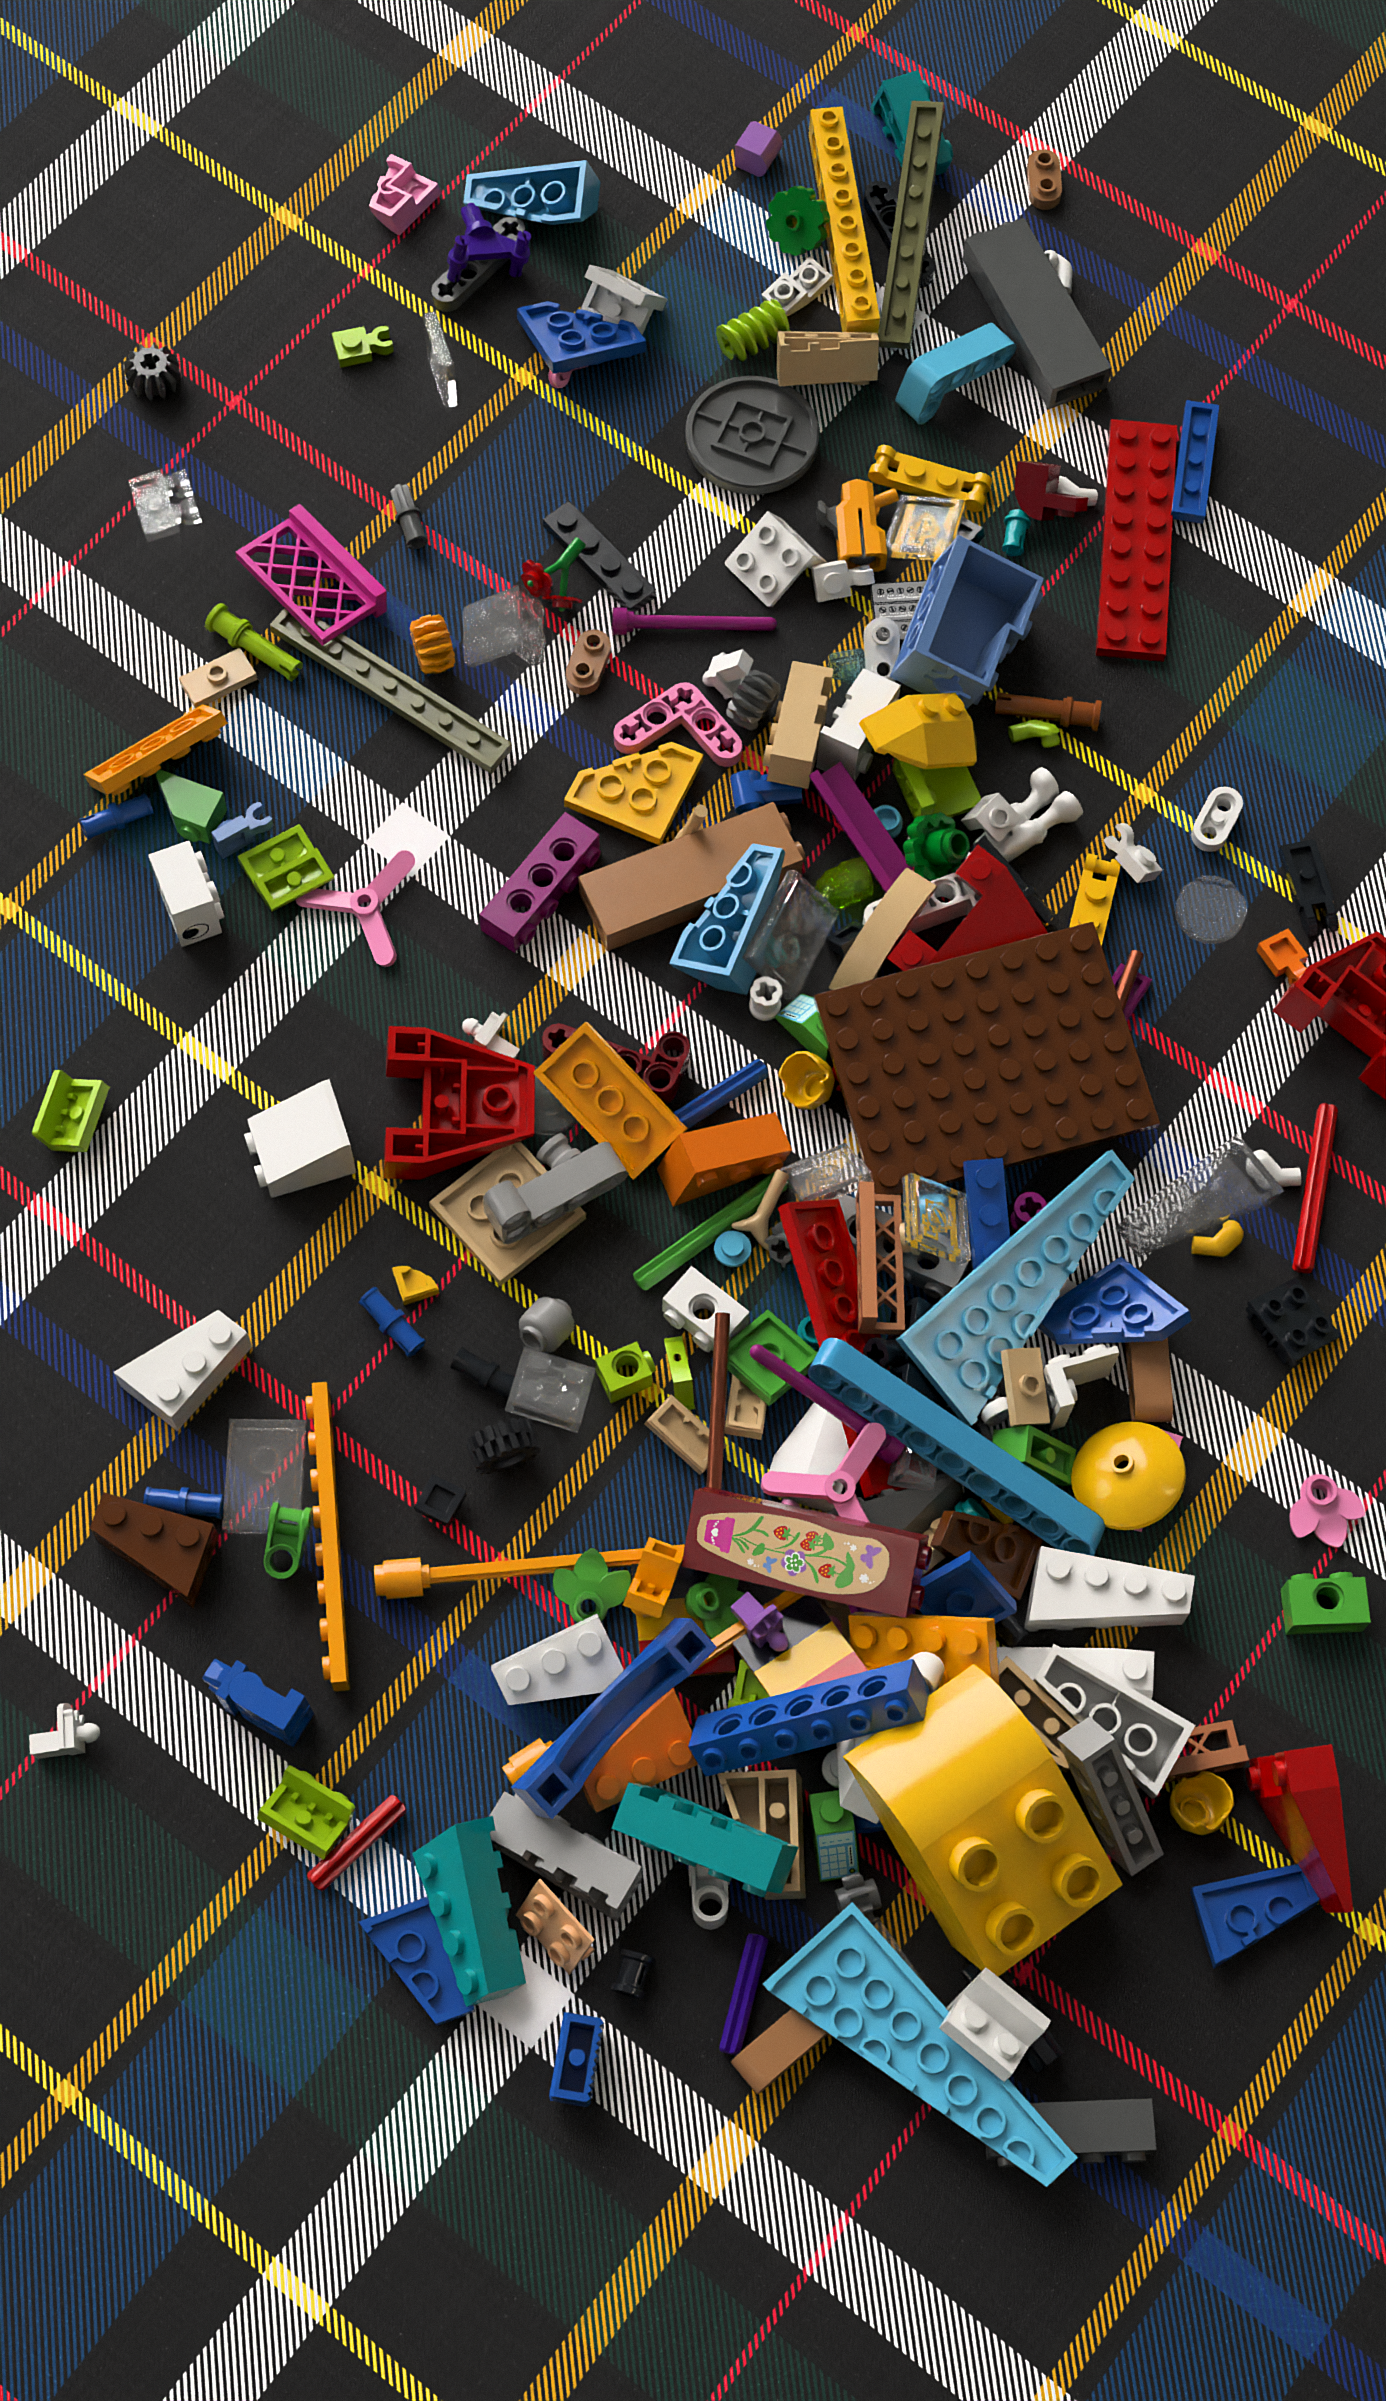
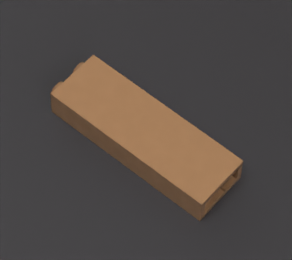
(679, 876)

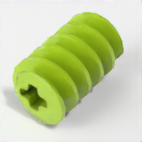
(752, 329)

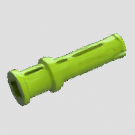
(241, 634)

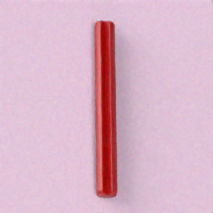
(1315, 1188)

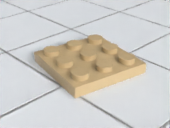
(463, 1213)

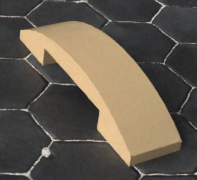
(884, 929)

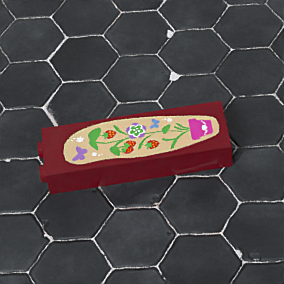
(806, 1551)

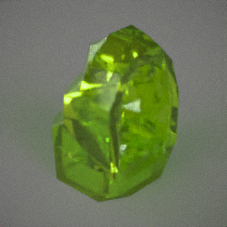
(846, 883)

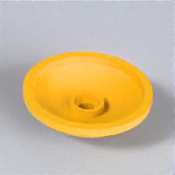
(1137, 1493)

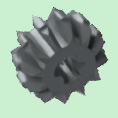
(152, 371)
(753, 700)

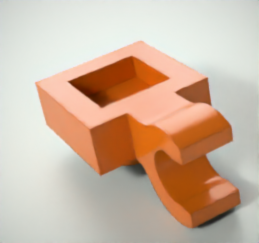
(1283, 955)

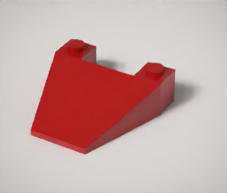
(995, 920)
(1350, 997)
(469, 1102)
(1305, 1808)

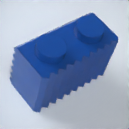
(576, 2059)

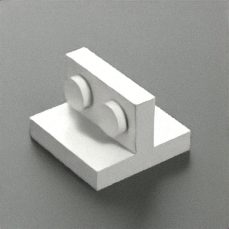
(620, 298)
(994, 2023)

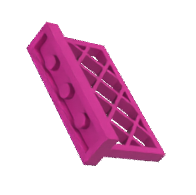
(337, 563)

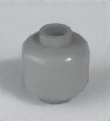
(546, 1324)

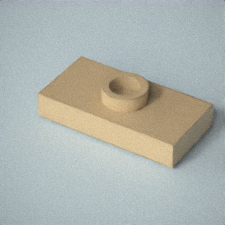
(218, 678)
(1025, 1386)
(744, 1412)
(681, 1432)

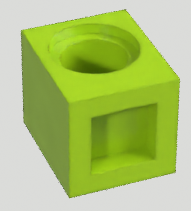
(618, 1386)

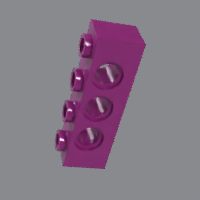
(565, 838)

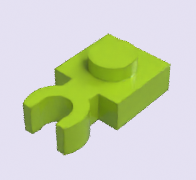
(356, 346)

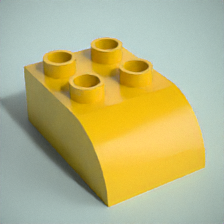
(984, 1822)

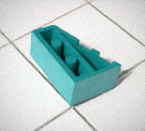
(894, 105)

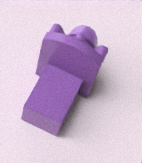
(761, 1623)

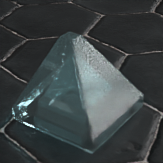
(847, 664)

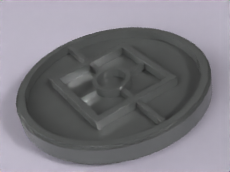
(752, 435)

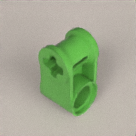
(286, 1537)

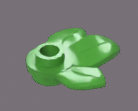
(593, 1582)
(720, 1596)

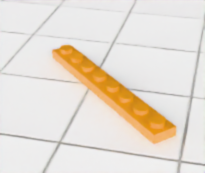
(329, 1551)

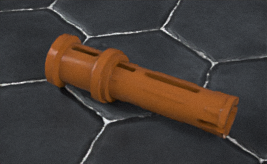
(1066, 712)

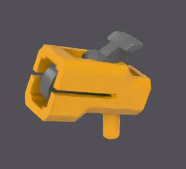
(855, 524)

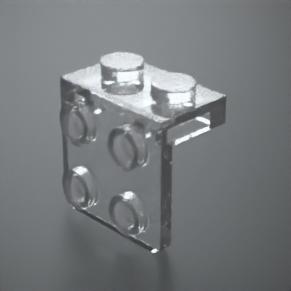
(504, 625)

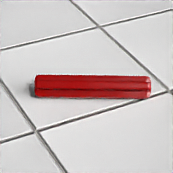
(356, 1843)

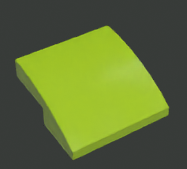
(285, 867)

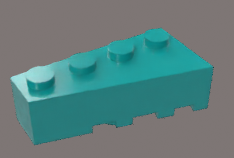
(705, 1838)
(472, 1910)

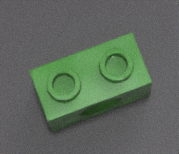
(1306, 1616)

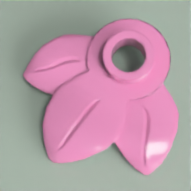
(1325, 1516)

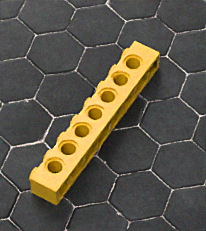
(845, 228)

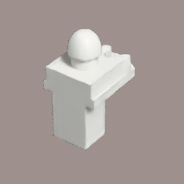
(728, 672)
(487, 1034)
(68, 1739)

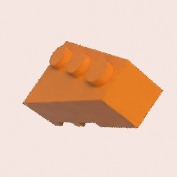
(722, 1156)
(644, 1754)

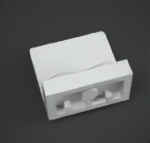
(771, 558)
(1065, 1373)

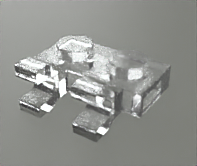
(154, 506)

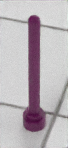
(625, 621)
(891, 1446)

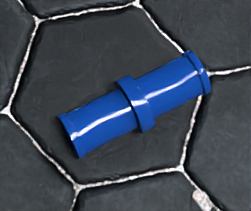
(116, 816)
(392, 1322)
(185, 1502)

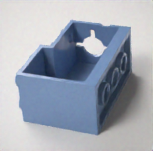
(966, 622)

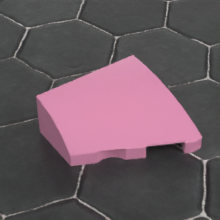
(402, 195)

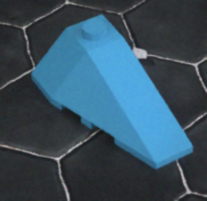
(537, 193)
(718, 939)

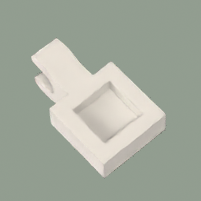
(834, 579)
(1134, 859)

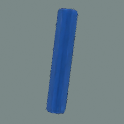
(722, 1093)

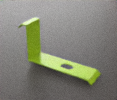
(680, 1371)

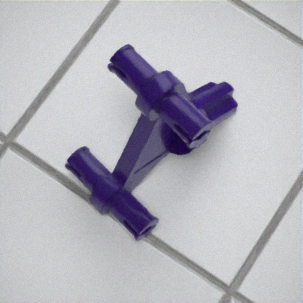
(484, 243)

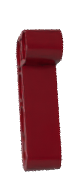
(648, 1068)

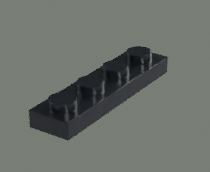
(600, 558)

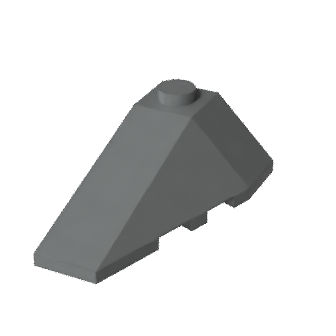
(913, 1508)

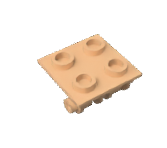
(555, 1927)

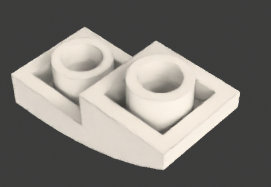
(800, 287)

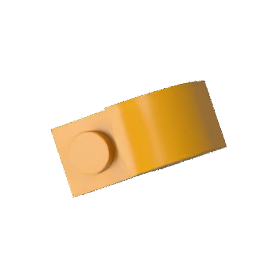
(654, 1579)

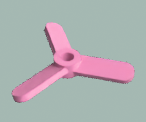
(369, 916)
(847, 1473)

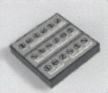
(895, 602)

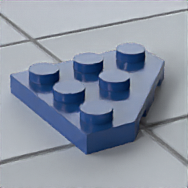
(577, 339)
(1114, 1308)

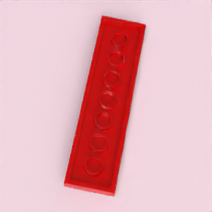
(1136, 541)
(829, 1285)

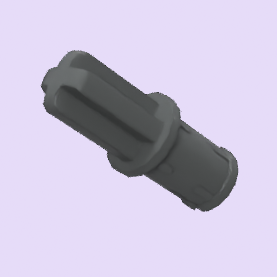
(408, 516)

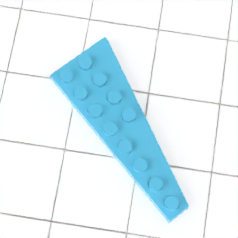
(1011, 1291)
(881, 2010)

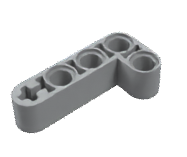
(553, 1194)

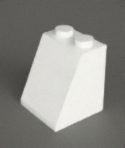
(300, 1142)

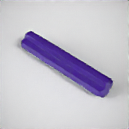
(743, 1994)

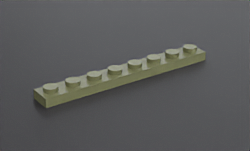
(911, 224)
(398, 692)

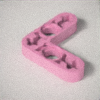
(687, 716)

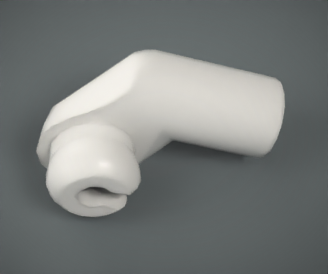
(1062, 267)
(1065, 486)
(1283, 1176)

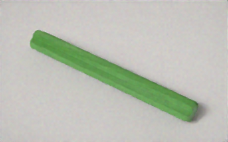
(701, 1236)

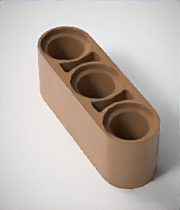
(1149, 1381)
(777, 2050)

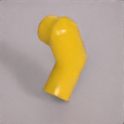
(1222, 1243)

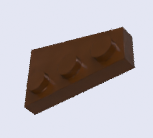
(1000, 1547)

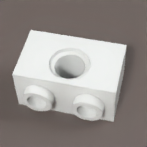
(697, 1292)

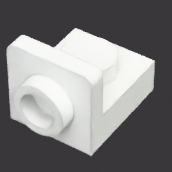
(993, 816)

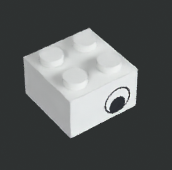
(187, 892)

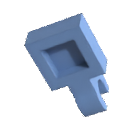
(238, 833)

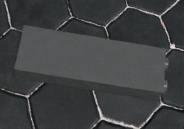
(1036, 313)

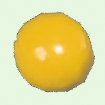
(806, 1080)
(1201, 1803)

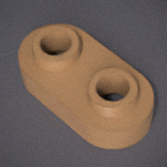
(1044, 173)
(588, 659)

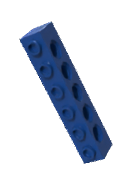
(810, 1717)

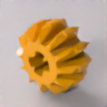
(432, 644)

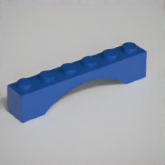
(572, 1757)

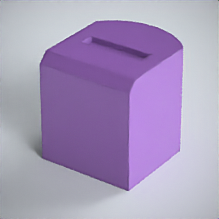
(757, 148)

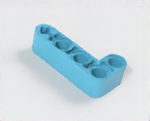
(951, 367)

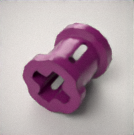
(1034, 1204)

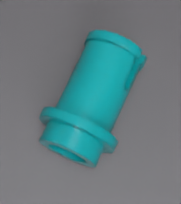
(1016, 525)

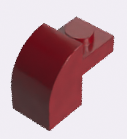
(1037, 492)

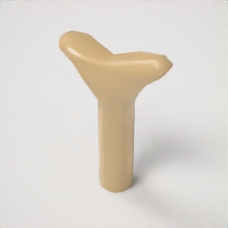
(694, 822)
(758, 1222)

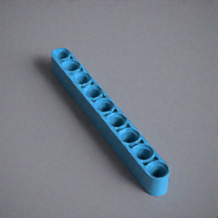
(955, 1448)

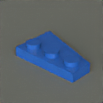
(1249, 1908)
(416, 1952)

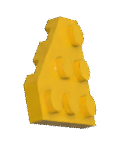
(637, 790)

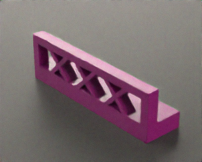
(860, 824)

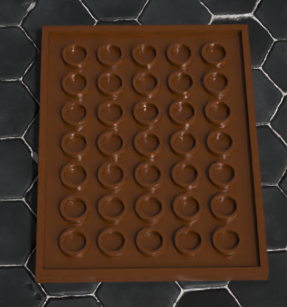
(986, 1059)

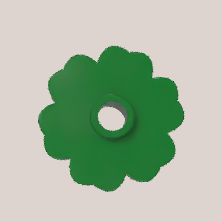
(797, 220)
(935, 846)

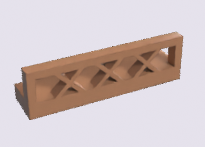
(868, 1257)
(1213, 1761)

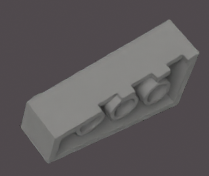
(565, 1856)

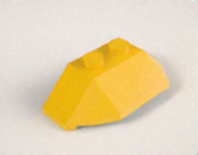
(924, 731)

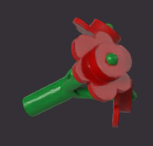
(539, 580)

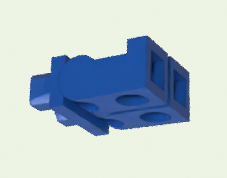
(258, 1704)

